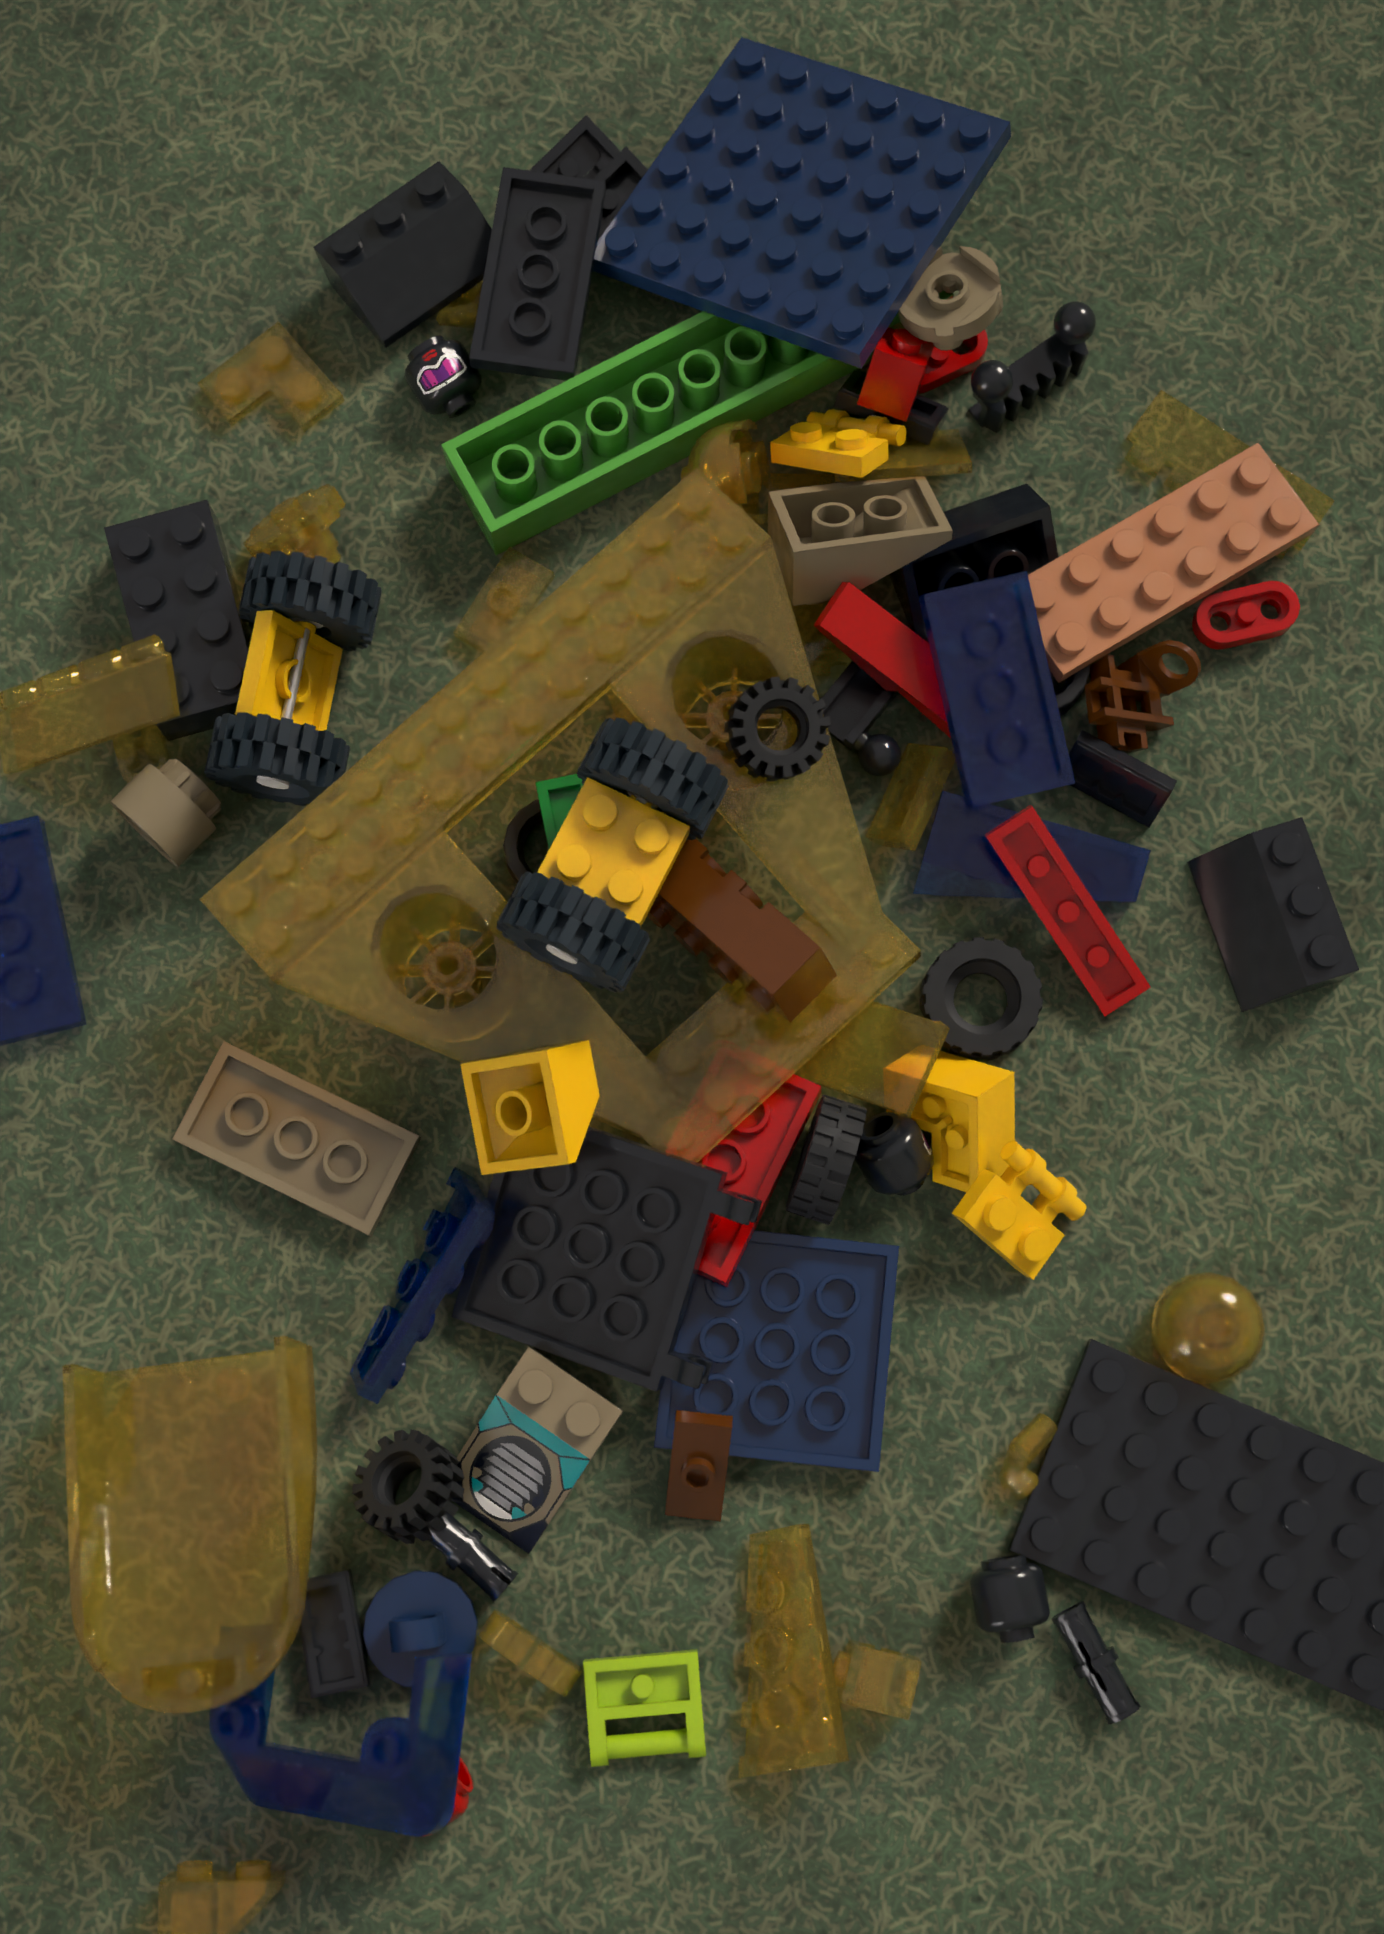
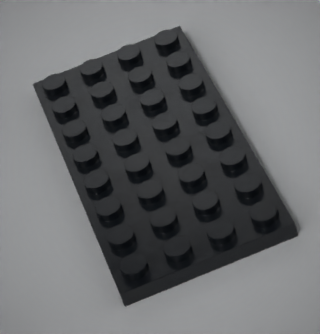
(1215, 1520)

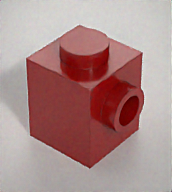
(895, 373)

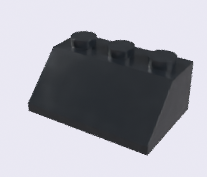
(408, 254)
(989, 541)
(1273, 915)

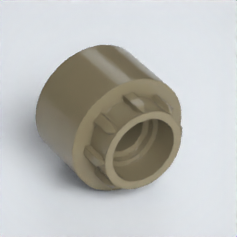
(169, 809)

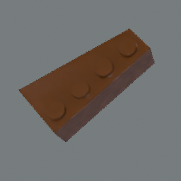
(745, 944)

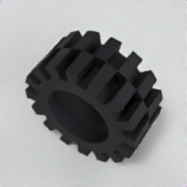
(808, 718)
(429, 1500)

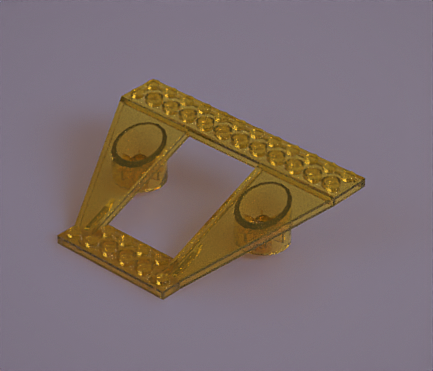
(372, 874)

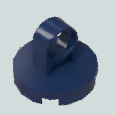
(418, 1618)

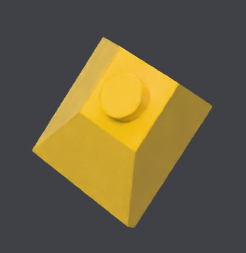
(531, 1106)

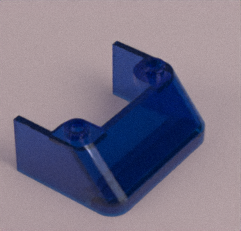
(405, 1764)

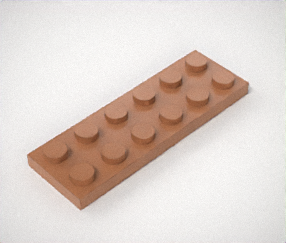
(1165, 559)

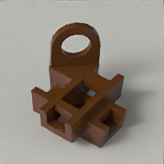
(1142, 678)

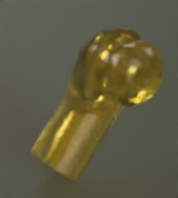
(1022, 1452)

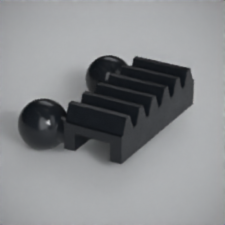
(1006, 388)
(853, 708)

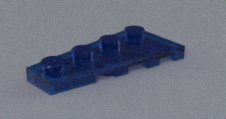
(965, 864)
(423, 1285)

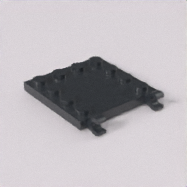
(600, 1258)

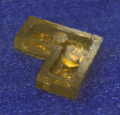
(268, 368)

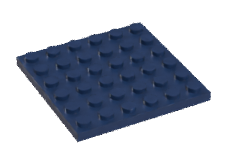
(801, 200)

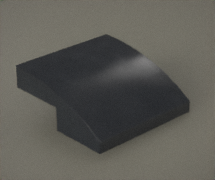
(592, 155)

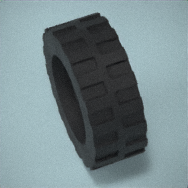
(1005, 966)
(826, 1159)

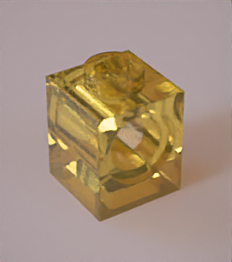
(877, 1679)

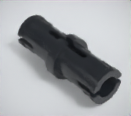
(472, 1557)
(1096, 1663)

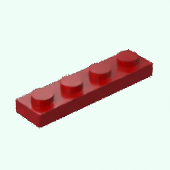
(1067, 910)

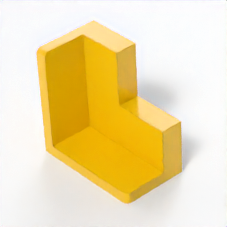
(969, 1116)

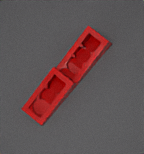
(884, 649)

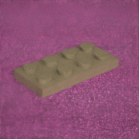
(297, 1138)

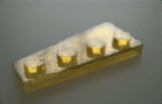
(792, 1684)

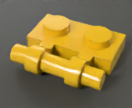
(838, 443)
(1010, 1224)

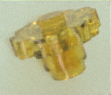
(300, 526)

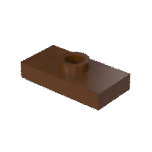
(698, 1465)

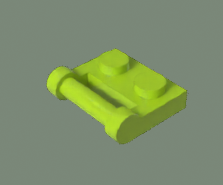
(641, 1688)

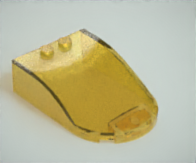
(190, 1521)

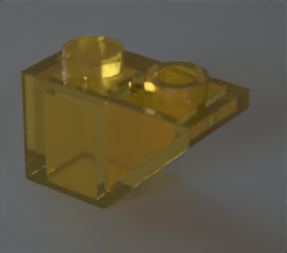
(208, 1903)

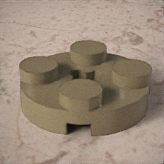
(958, 318)

